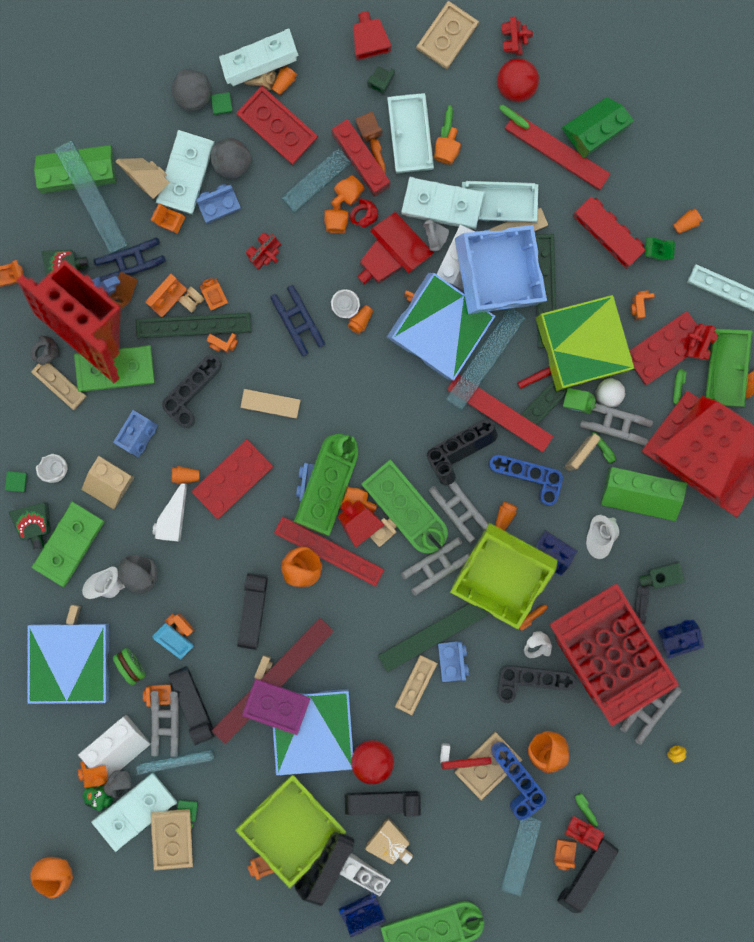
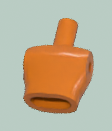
(447, 148)
(347, 191)
(336, 220)
(355, 494)

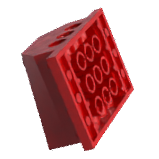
(78, 315)
(708, 451)
(613, 655)

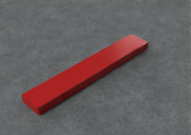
(559, 153)
(507, 418)
(329, 551)

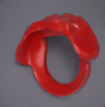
(371, 215)

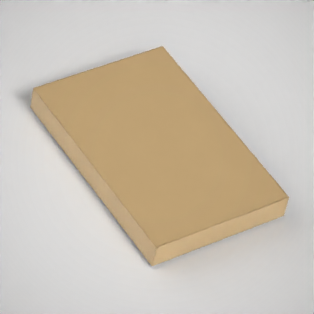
(447, 35)
(582, 452)
(485, 777)
(171, 839)

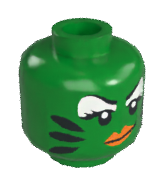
(96, 798)

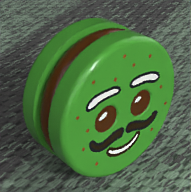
(129, 666)

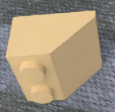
(145, 174)
(107, 482)

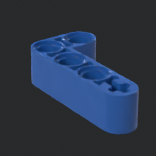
(525, 475)
(517, 776)

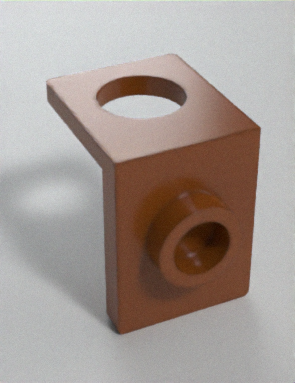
(368, 127)
(124, 290)

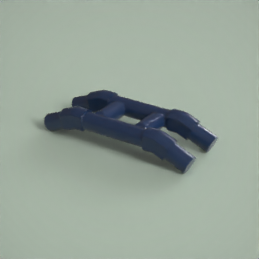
(136, 251)
(299, 308)

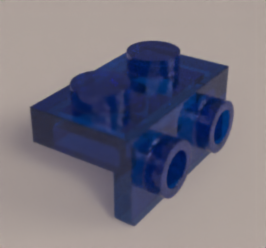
(557, 549)
(362, 914)

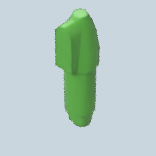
(513, 116)
(448, 122)
(679, 381)
(606, 451)
(583, 805)

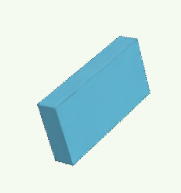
(173, 641)

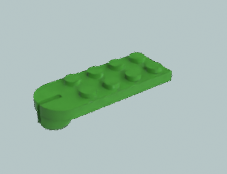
(328, 483)
(406, 508)
(438, 925)

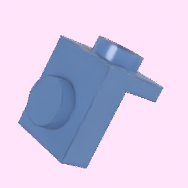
(108, 284)

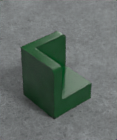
(380, 80)

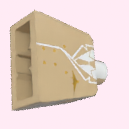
(389, 843)

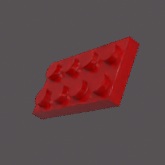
(277, 125)
(663, 349)
(232, 479)

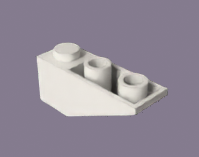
(364, 875)

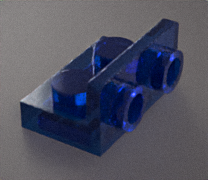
(681, 638)

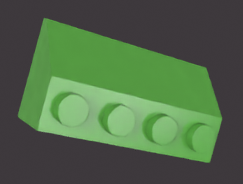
(53, 177)
(643, 494)

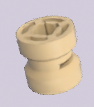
(188, 303)

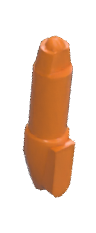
(376, 151)
(533, 615)

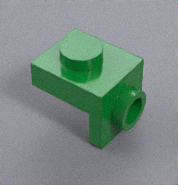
(659, 249)

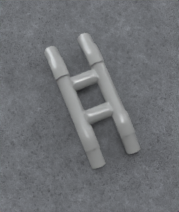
(623, 433)
(458, 521)
(424, 564)
(173, 713)
(650, 721)

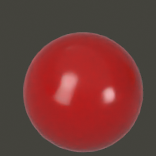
(518, 80)
(372, 762)

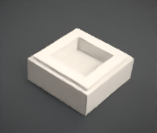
(445, 750)

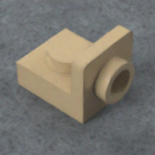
(265, 80)
(384, 533)
(264, 667)

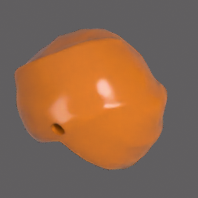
(301, 567)
(549, 751)
(51, 876)

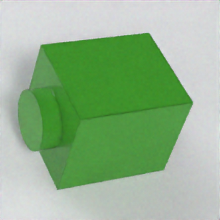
(579, 401)

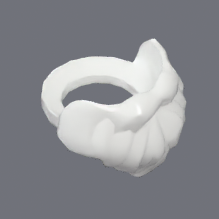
(538, 638)

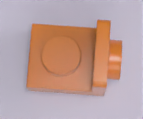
(213, 293)
(183, 625)
(565, 854)

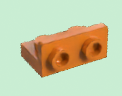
(166, 295)

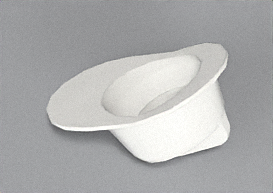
(601, 536)
(103, 583)

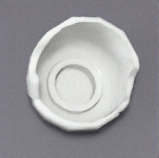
(345, 303)
(610, 393)
(52, 468)

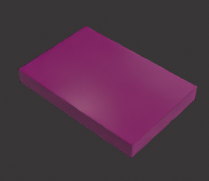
(276, 706)

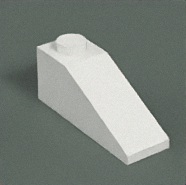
(171, 519)

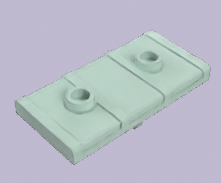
(259, 58)
(410, 133)
(185, 172)
(507, 200)
(442, 203)
(133, 811)

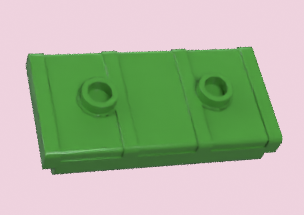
(133, 366)
(729, 367)
(68, 544)

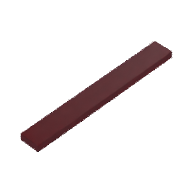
(277, 675)

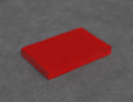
(402, 242)

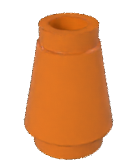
(284, 79)
(688, 221)
(360, 320)
(184, 475)
(505, 515)

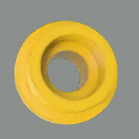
(677, 754)

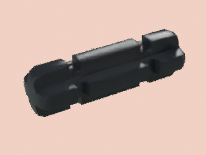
(642, 603)

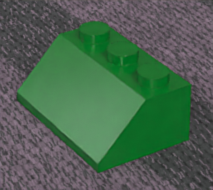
(597, 126)

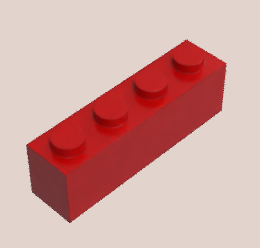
(360, 157)
(609, 232)

